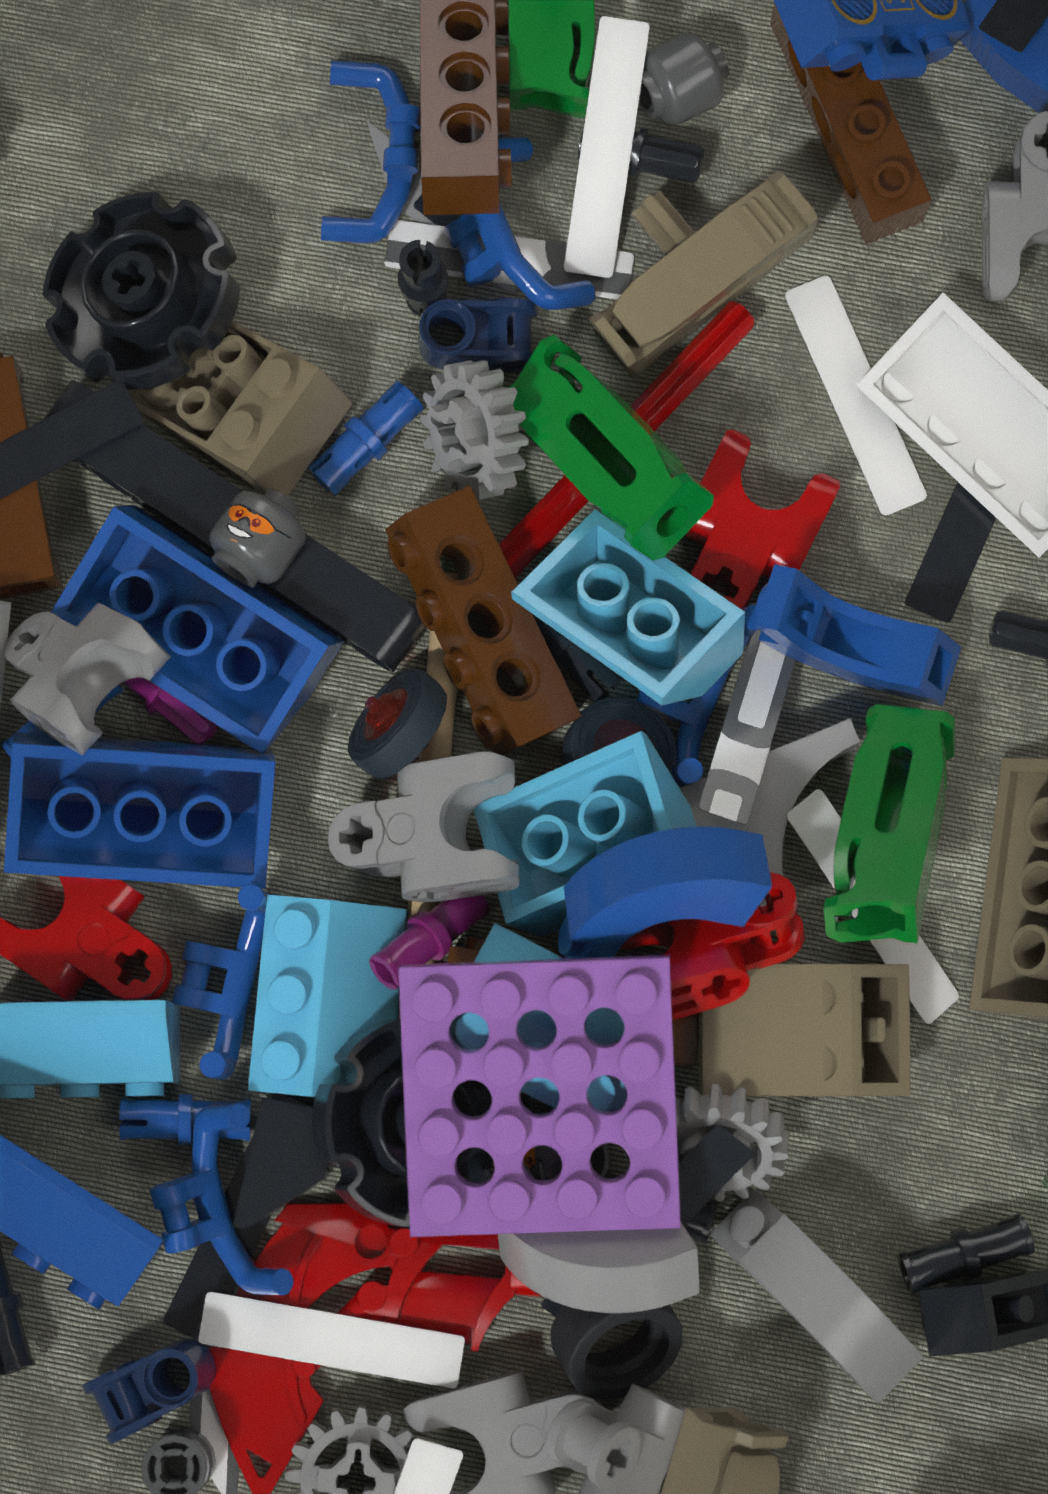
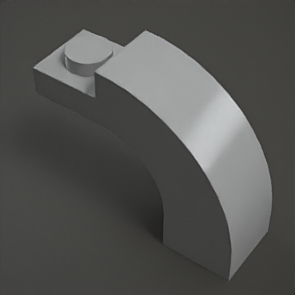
(605, 1268)
(817, 1295)

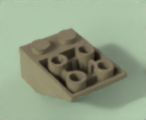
(249, 409)
(811, 1033)

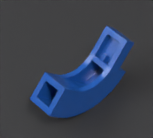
(854, 642)
(659, 879)

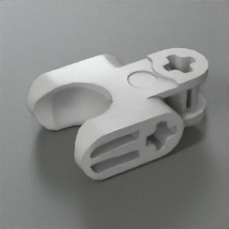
(1015, 212)
(77, 668)
(425, 830)
(505, 1424)
(618, 1450)

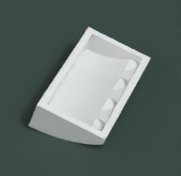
(971, 414)

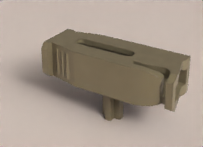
(701, 268)
(724, 1454)

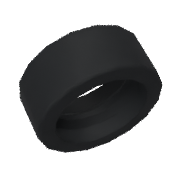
(612, 1372)

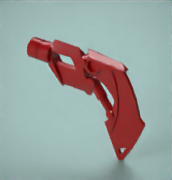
(271, 1399)

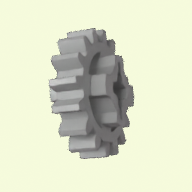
(474, 429)
(745, 1121)
(325, 1475)

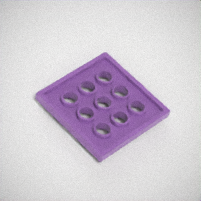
(512, 1199)

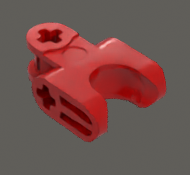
(745, 539)
(90, 941)
(713, 957)

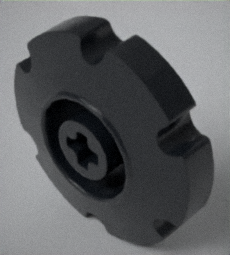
(141, 290)
(364, 1125)

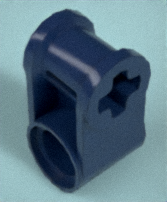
(484, 332)
(142, 1390)

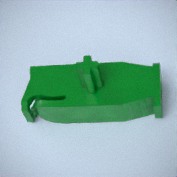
(542, 54)
(608, 450)
(891, 825)

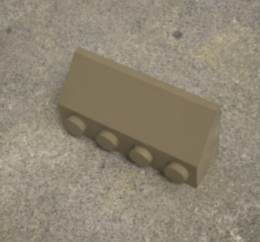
(1013, 929)

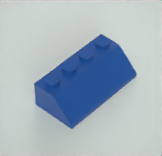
(231, 646)
(139, 811)
(70, 1229)

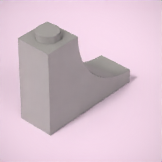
(782, 781)

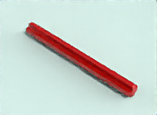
(654, 407)

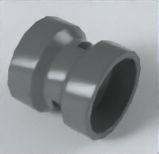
(188, 1457)

